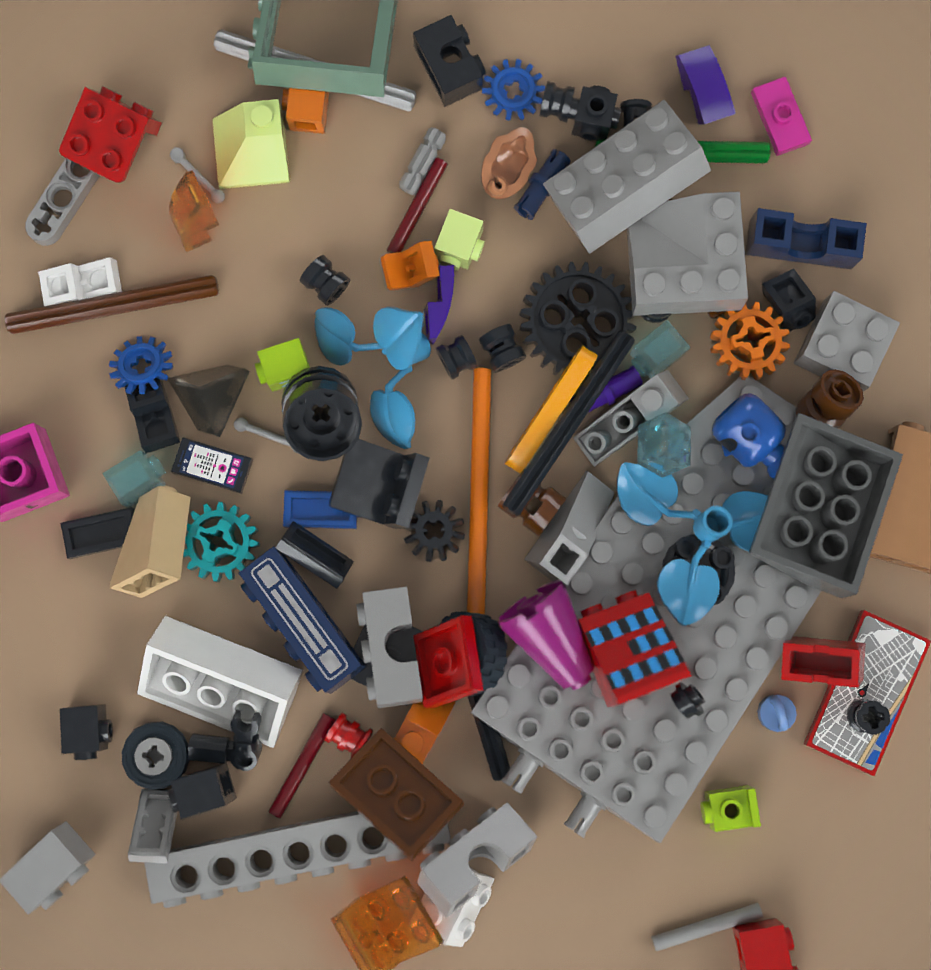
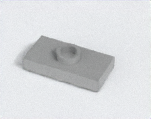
(152, 828)

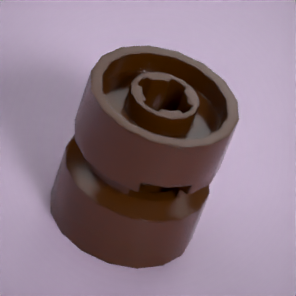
(832, 398)
(537, 521)

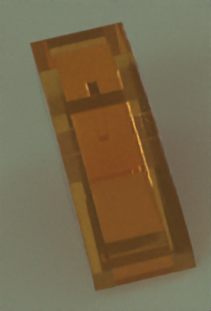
(191, 212)

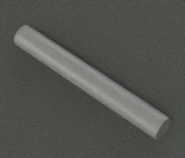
(707, 926)

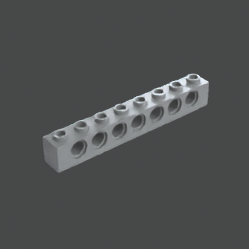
(168, 886)

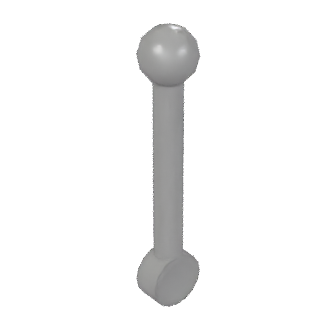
(178, 156)
(241, 425)

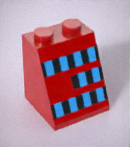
(631, 648)

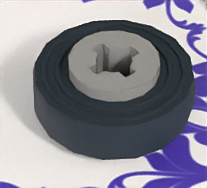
(169, 756)

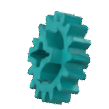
(227, 526)

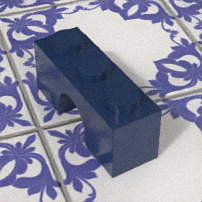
(827, 244)

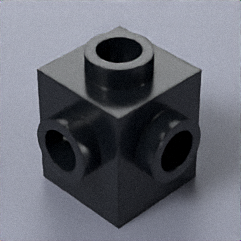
(594, 113)

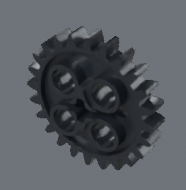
(603, 302)

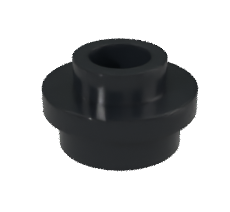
(688, 700)

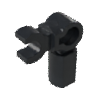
(242, 751)

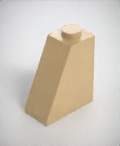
(153, 543)

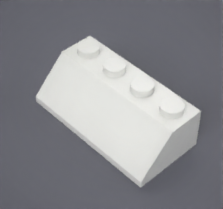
(216, 678)

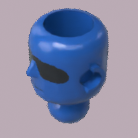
(751, 433)

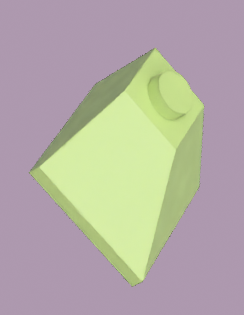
(251, 145)

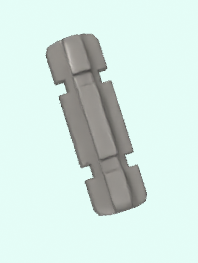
(422, 161)

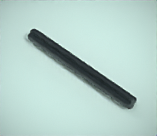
(568, 423)

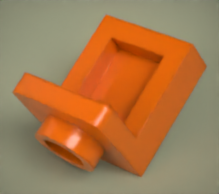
(411, 267)

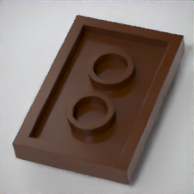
(396, 794)

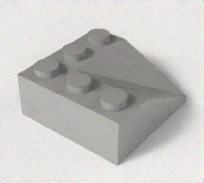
(689, 256)

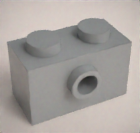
(47, 867)

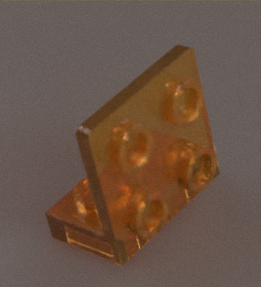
(386, 926)

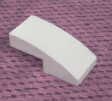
(79, 282)

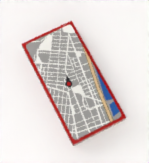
(890, 670)

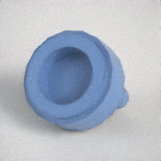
(777, 713)

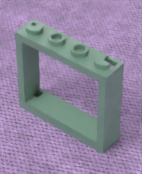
(320, 75)

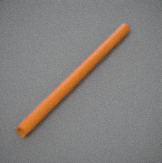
(479, 491)

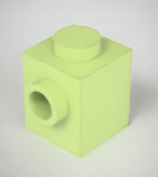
(459, 240)

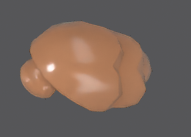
(508, 163)

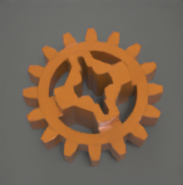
(748, 326)

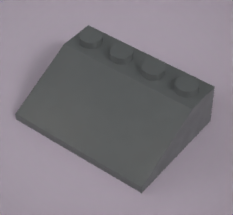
(825, 506)

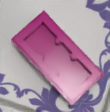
(781, 116)

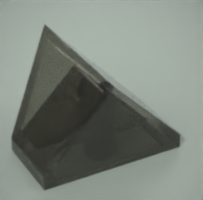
(210, 395)

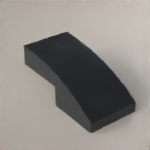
(153, 417)

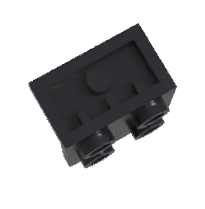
(379, 484)

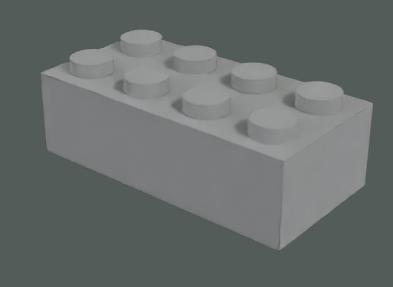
(627, 176)

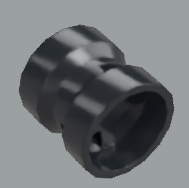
(325, 281)
(502, 347)

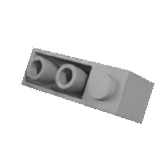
(621, 422)
(571, 531)

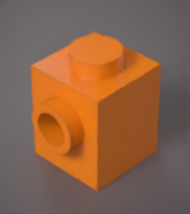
(305, 109)

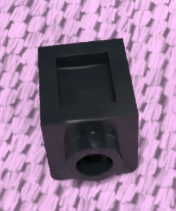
(791, 300)

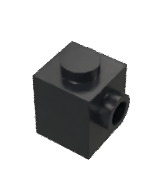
(85, 731)

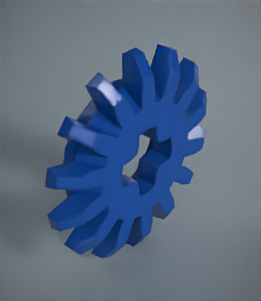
(507, 77)
(130, 358)

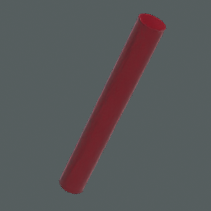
(417, 206)
(301, 766)

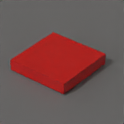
(448, 662)

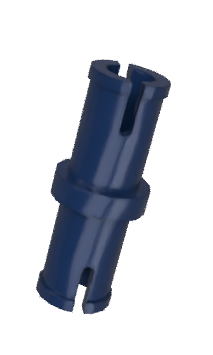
(536, 192)

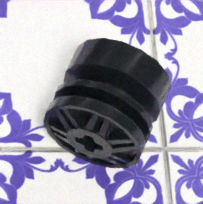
(321, 431)

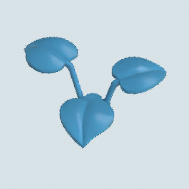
(403, 343)
(684, 587)

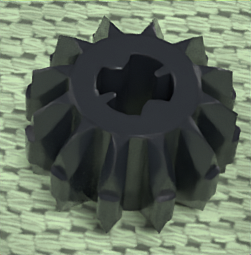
(434, 543)

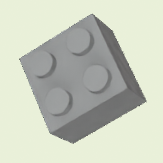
(847, 339)

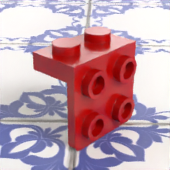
(107, 133)

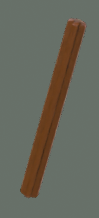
(111, 304)

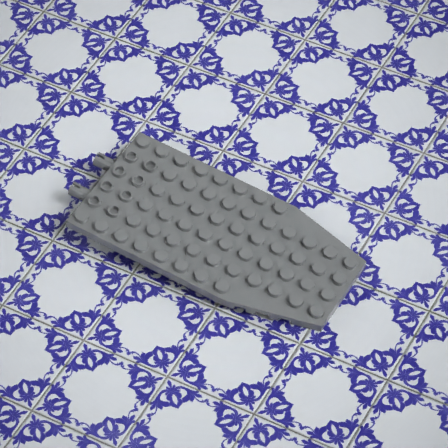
(645, 753)

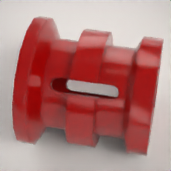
(348, 735)

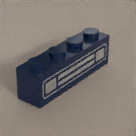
(302, 621)

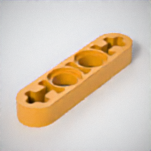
(551, 409)

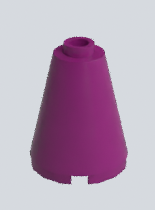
(550, 634)

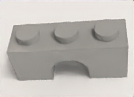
(392, 681)
(499, 837)

